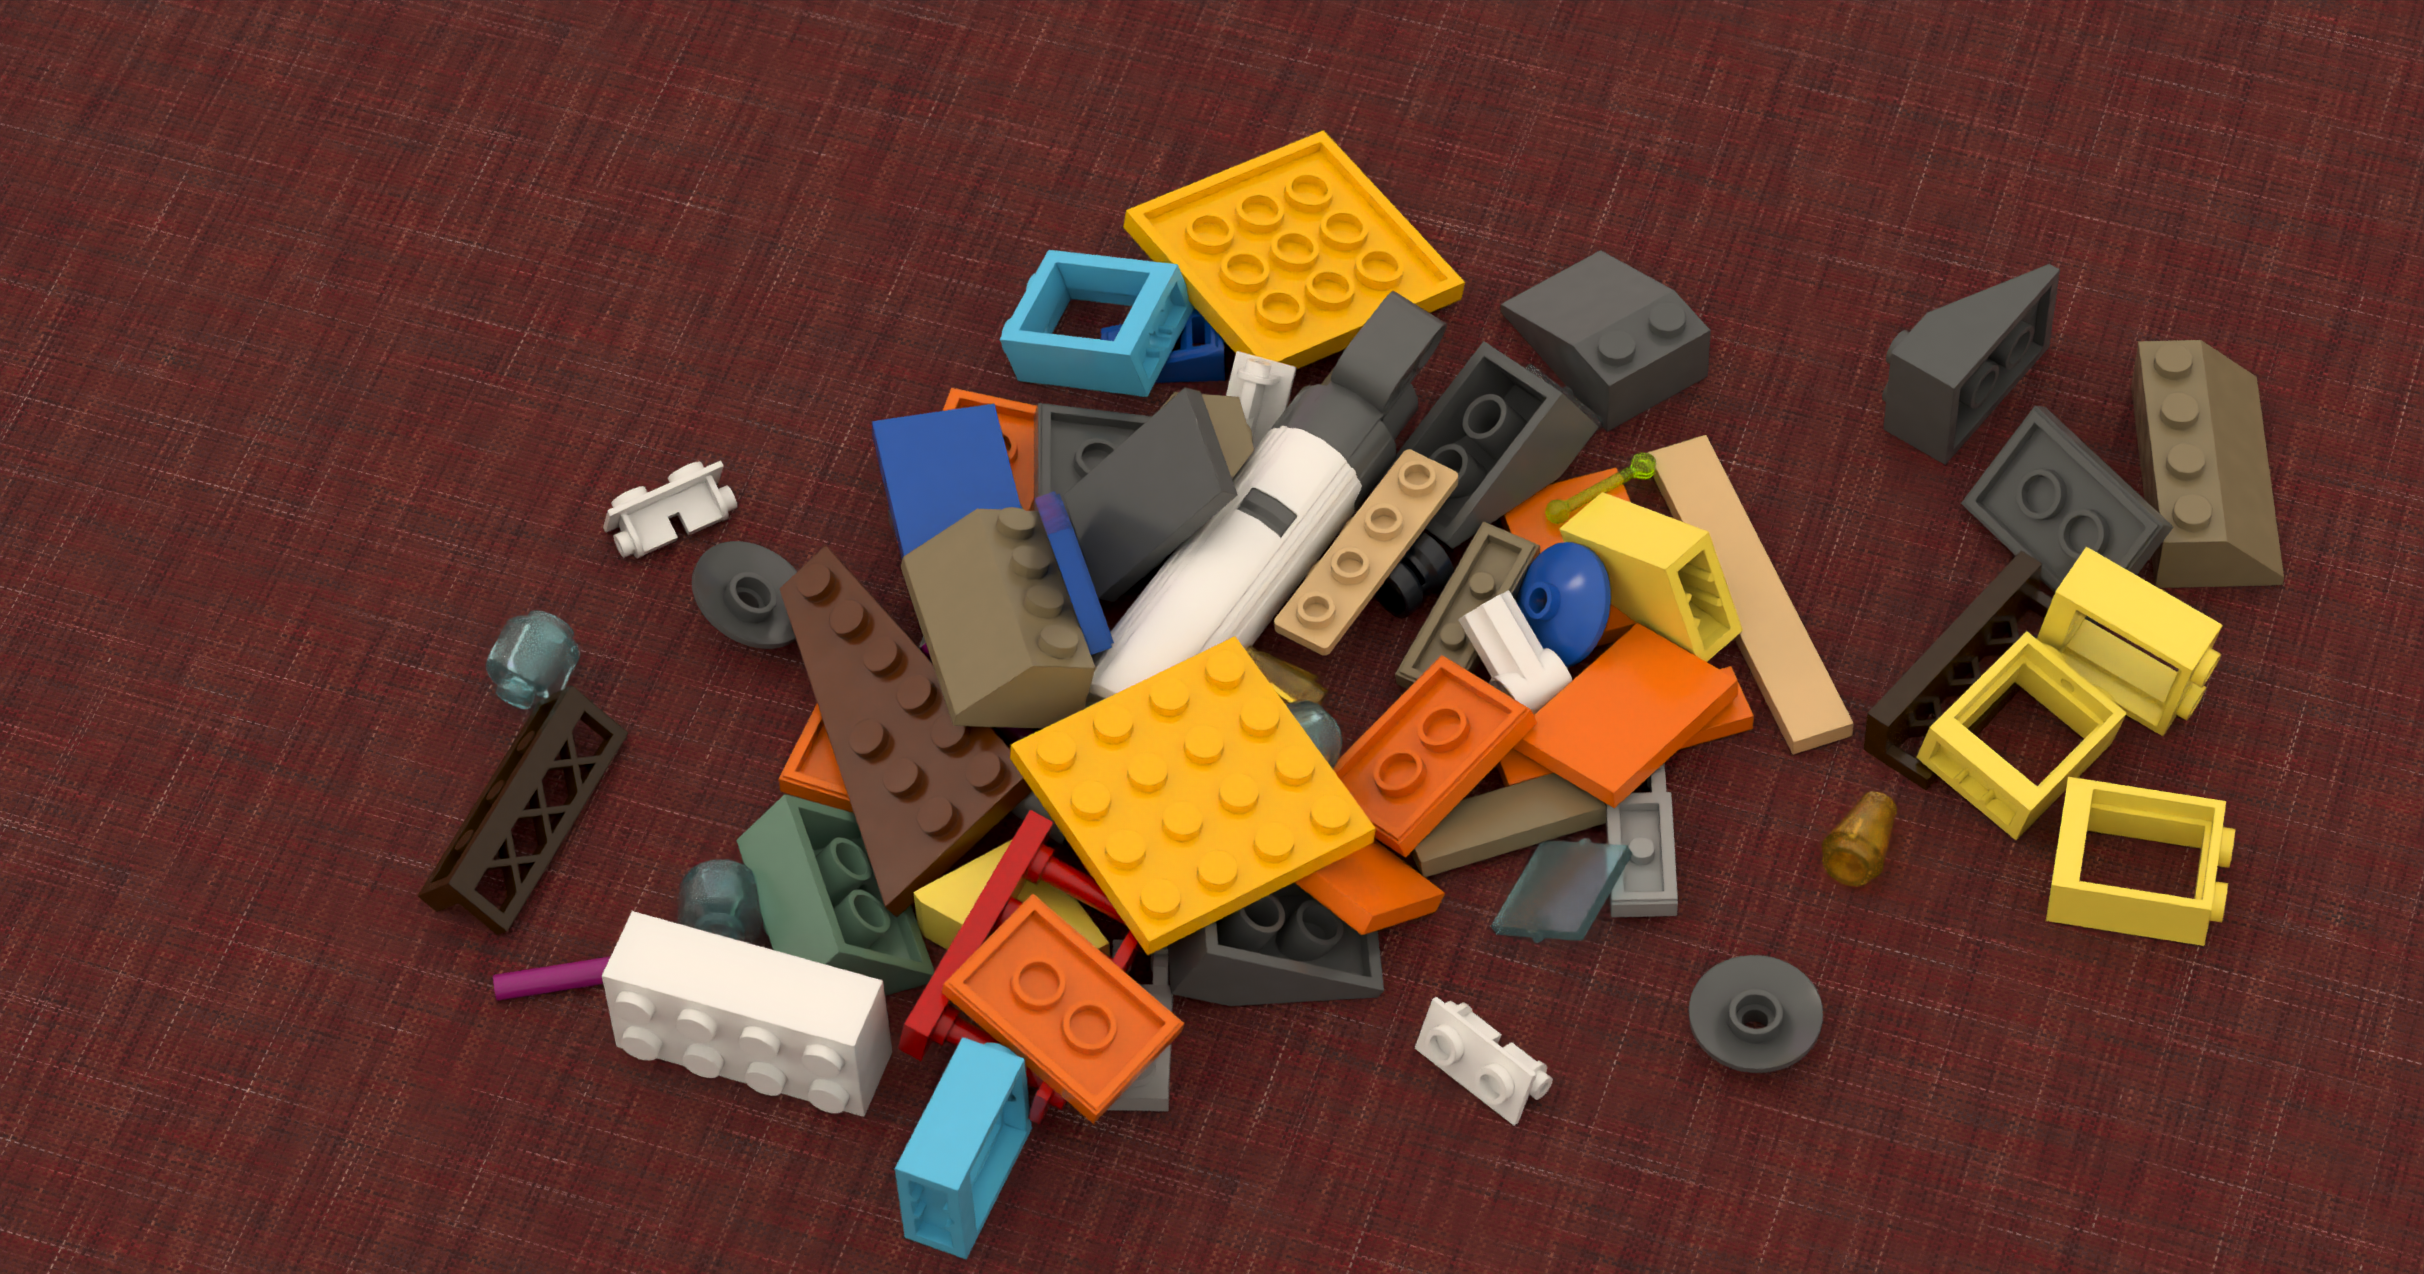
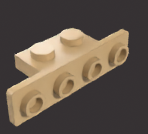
(1366, 552)

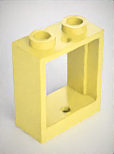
(2144, 616)
(1988, 778)
(2144, 816)

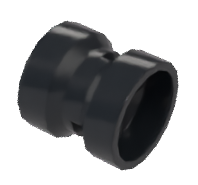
(1419, 572)

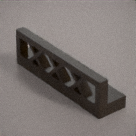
(1946, 664)
(503, 803)

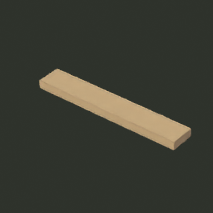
(1772, 633)

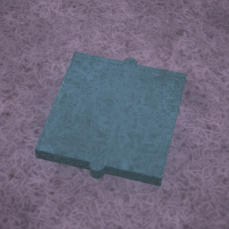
(1562, 890)

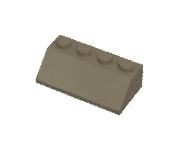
(2205, 467)
(999, 622)

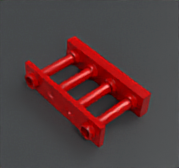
(1025, 859)

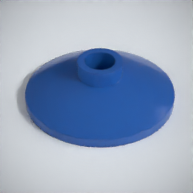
(1566, 600)

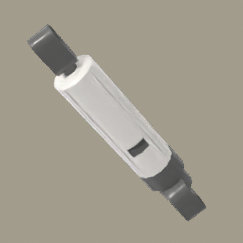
(1287, 510)

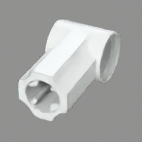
(1514, 654)

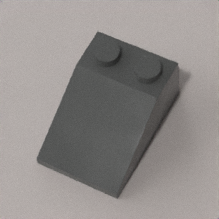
(1612, 336)
(1966, 361)
(1501, 436)
(1277, 953)

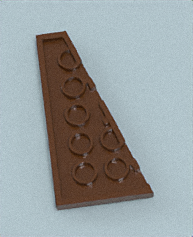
(910, 775)

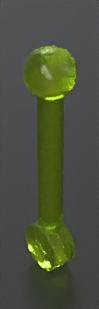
(1642, 467)

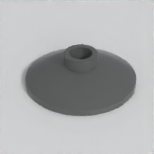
(741, 594)
(1758, 991)

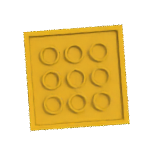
(1291, 251)
(1191, 794)

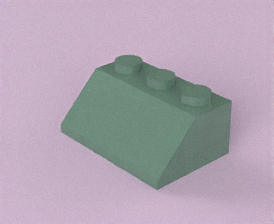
(824, 896)

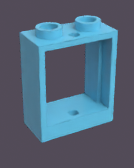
(1117, 366)
(964, 1147)

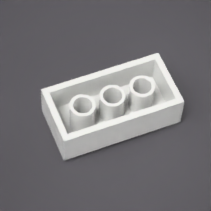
(748, 1014)

